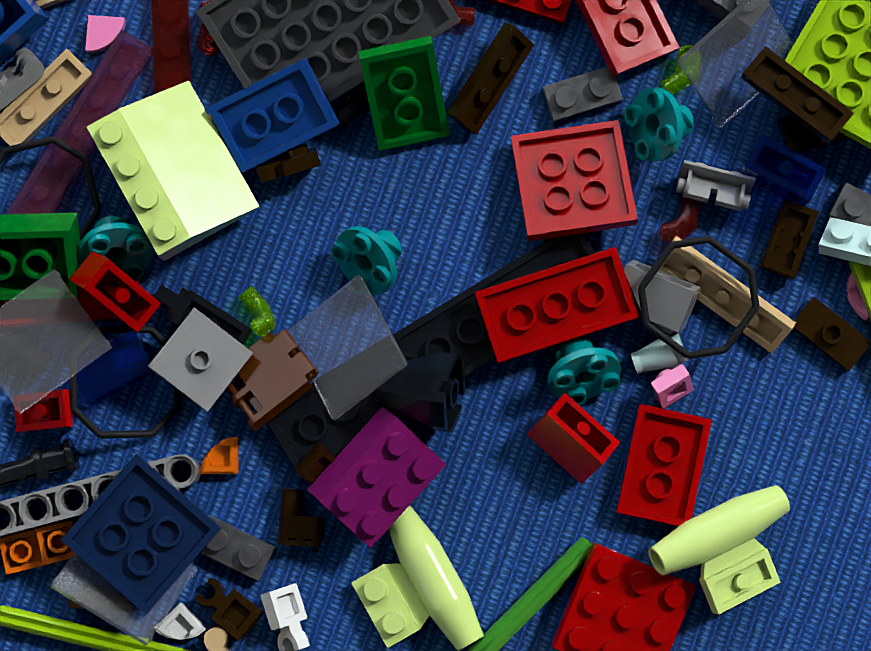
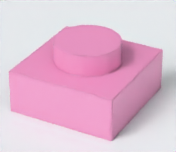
(672, 385)

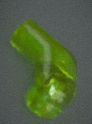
(678, 80)
(261, 309)

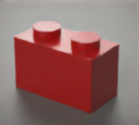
(115, 291)
(573, 438)

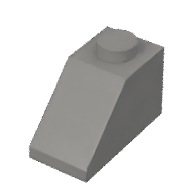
(667, 296)

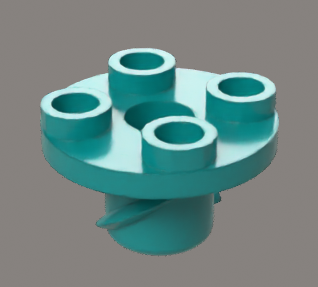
(657, 124)
(120, 243)
(369, 256)
(583, 370)

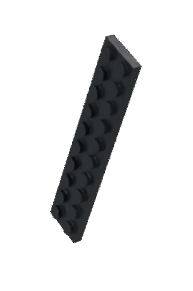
(450, 328)

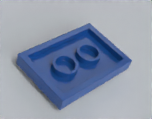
(273, 115)

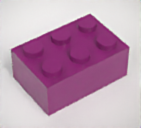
(376, 476)

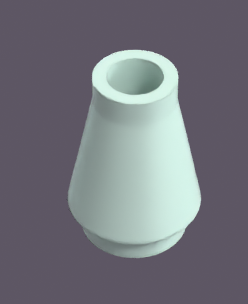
(658, 356)

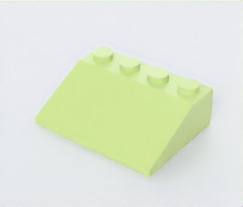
(173, 168)

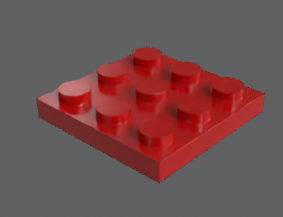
(573, 180)
(622, 606)

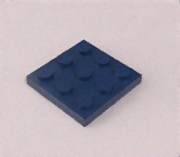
(141, 534)

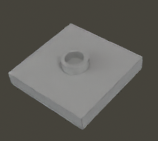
(200, 359)

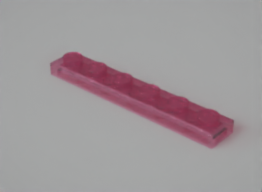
(98, 99)

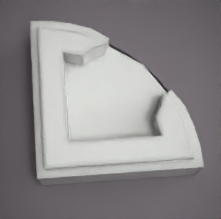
(181, 624)

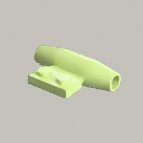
(726, 547)
(420, 586)

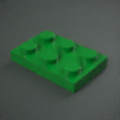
(404, 93)

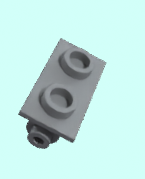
(731, 187)

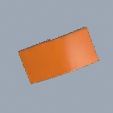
(35, 548)

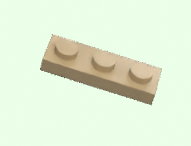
(43, 99)

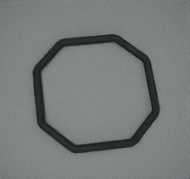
(86, 164)
(657, 265)
(124, 434)

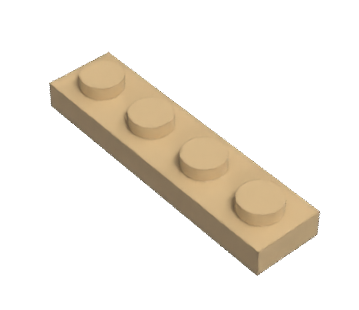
(728, 296)

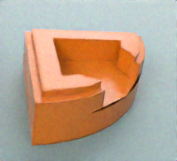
(222, 458)

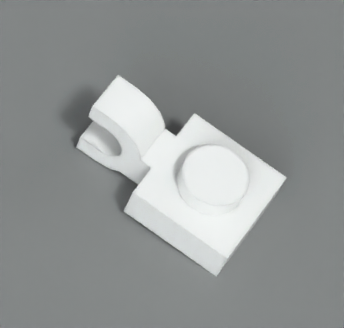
(285, 611)

